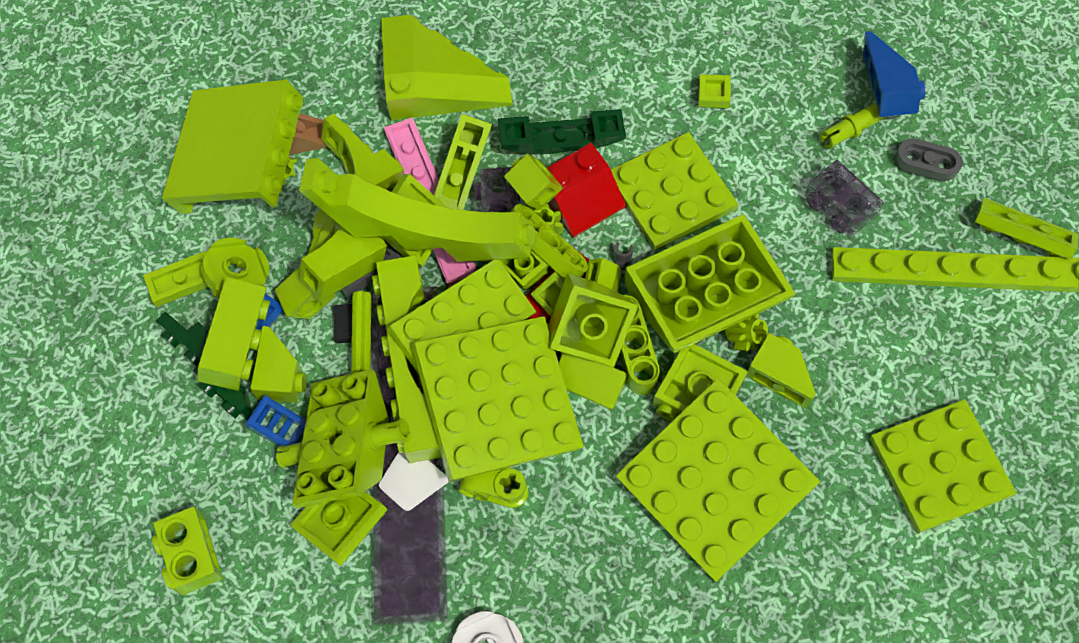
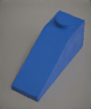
(891, 79)

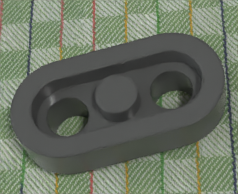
(928, 157)

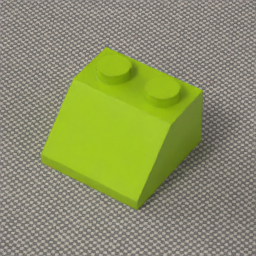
(590, 320)

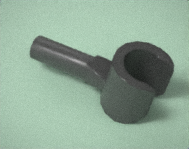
(622, 259)

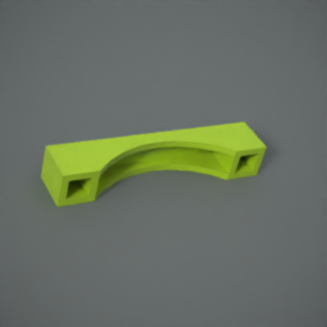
(401, 293)

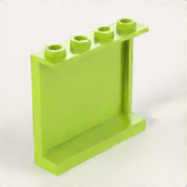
(234, 144)

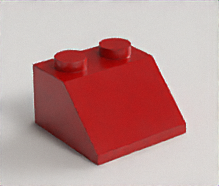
(587, 191)

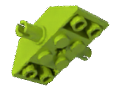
(342, 440)

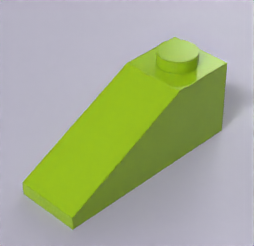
(462, 161)

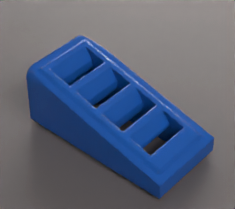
(260, 413)

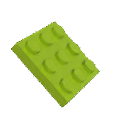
(673, 190)
(942, 466)

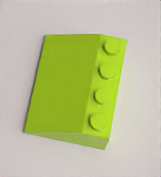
(707, 283)

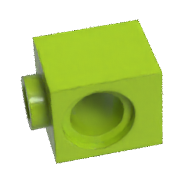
(533, 181)
(297, 299)

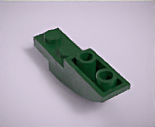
(193, 341)

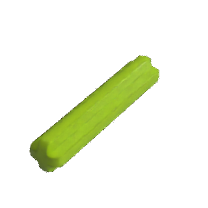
(361, 331)

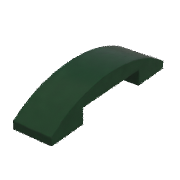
(561, 136)

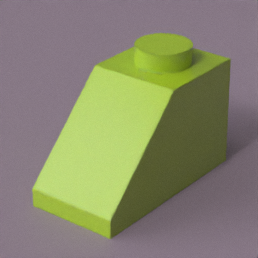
(782, 370)
(277, 371)

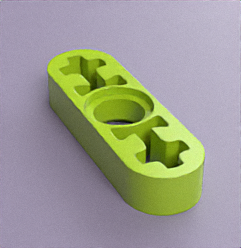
(552, 246)

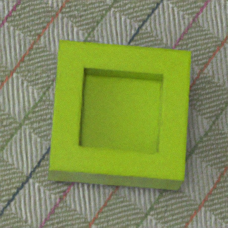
(714, 91)

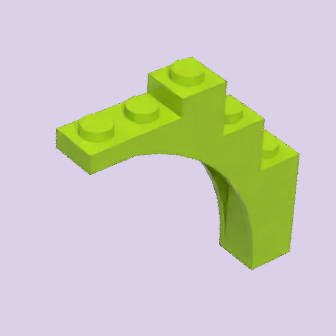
(343, 256)

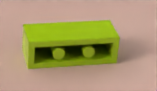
(233, 334)

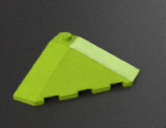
(434, 76)

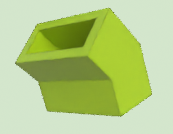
(604, 272)

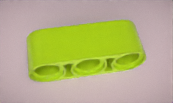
(640, 359)

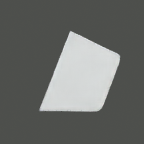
(411, 482)

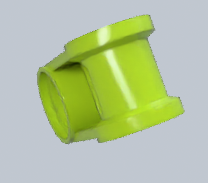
(492, 486)

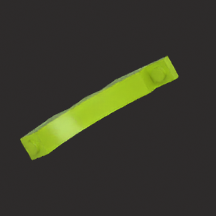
(375, 212)

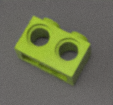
(195, 547)

